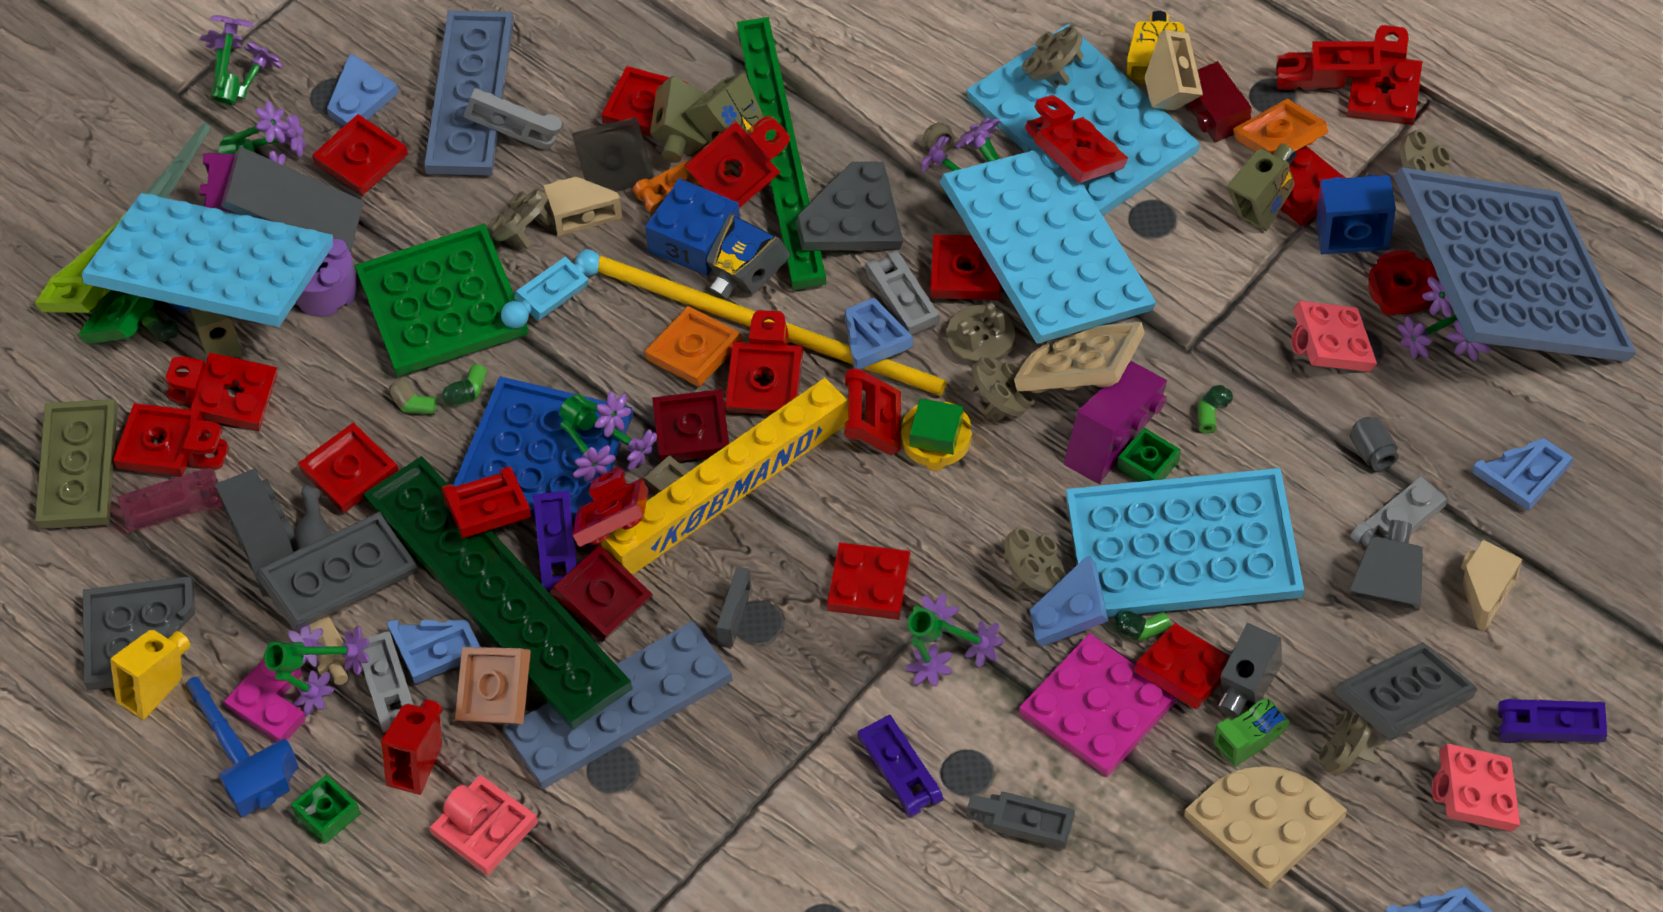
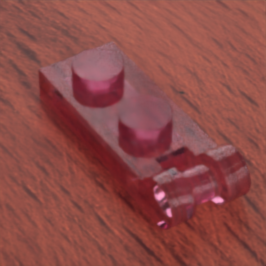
(169, 499)

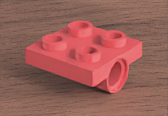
(1332, 336)
(1476, 787)
(482, 823)

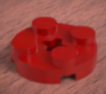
(1395, 298)

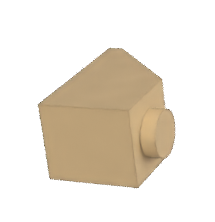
(1172, 72)
(580, 205)
(1488, 580)

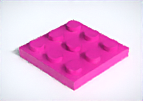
(1097, 705)

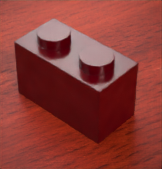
(1221, 104)

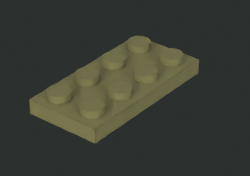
(76, 464)

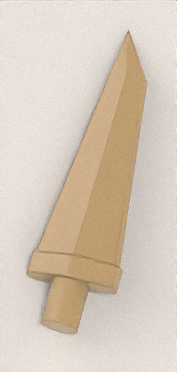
(330, 663)

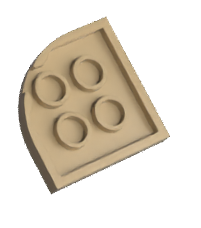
(1081, 359)
(1265, 818)

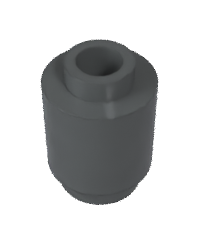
(1374, 443)

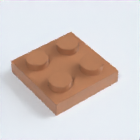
(492, 685)

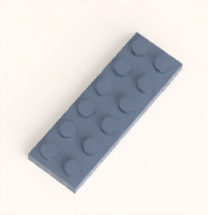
(471, 57)
(663, 681)

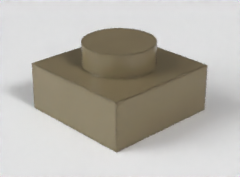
(664, 474)

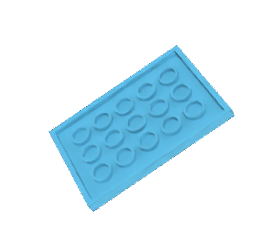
(1107, 100)
(1047, 244)
(208, 259)
(1188, 541)

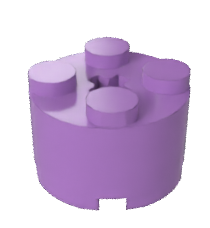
(331, 284)

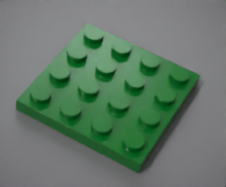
(439, 299)

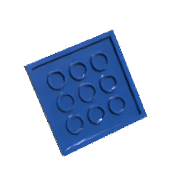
(525, 433)

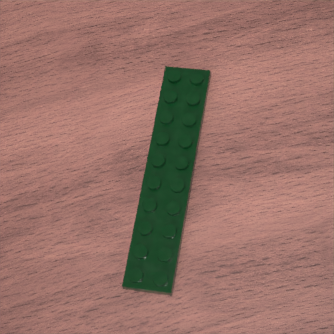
(500, 595)

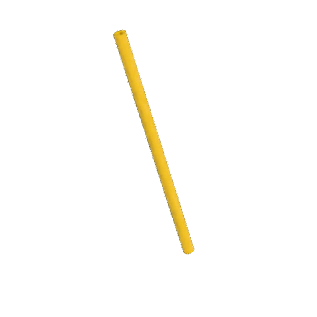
(744, 315)

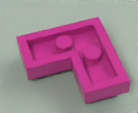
(261, 703)

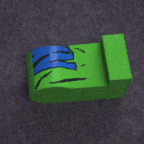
(1250, 731)

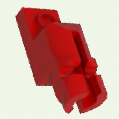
(1328, 64)

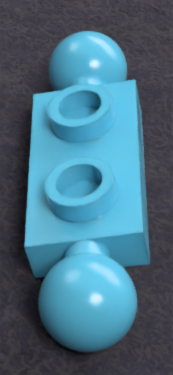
(550, 289)

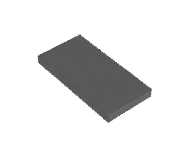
(287, 196)
(336, 571)
(1406, 691)

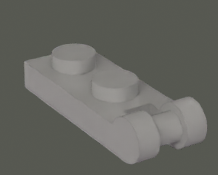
(512, 119)
(902, 292)
(1413, 505)
(385, 678)

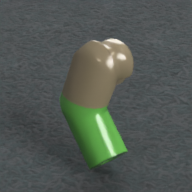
(409, 401)

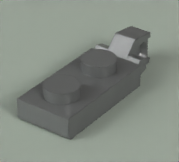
(1023, 818)

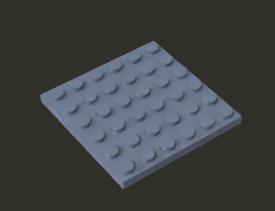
(1513, 265)

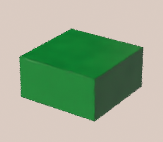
(936, 426)
(1148, 457)
(325, 809)

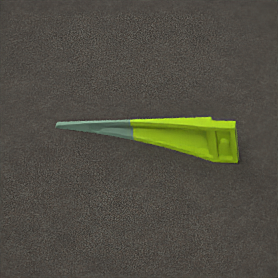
(66, 288)

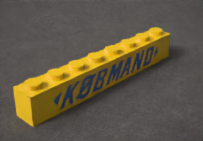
(730, 475)

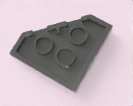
(852, 213)
(125, 612)

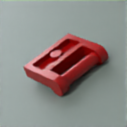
(882, 412)
(482, 506)

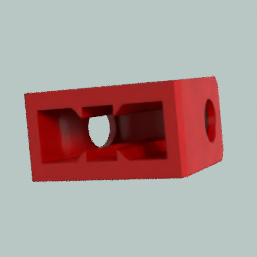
(412, 746)

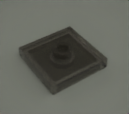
(613, 155)

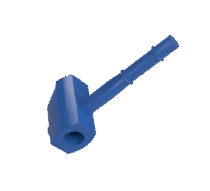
(253, 779)

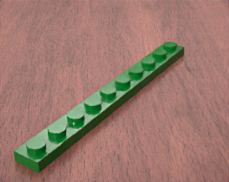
(789, 185)

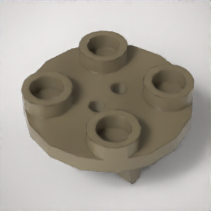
(1053, 54)
(1423, 153)
(521, 212)
(991, 324)
(998, 386)
(1033, 560)
(1350, 744)

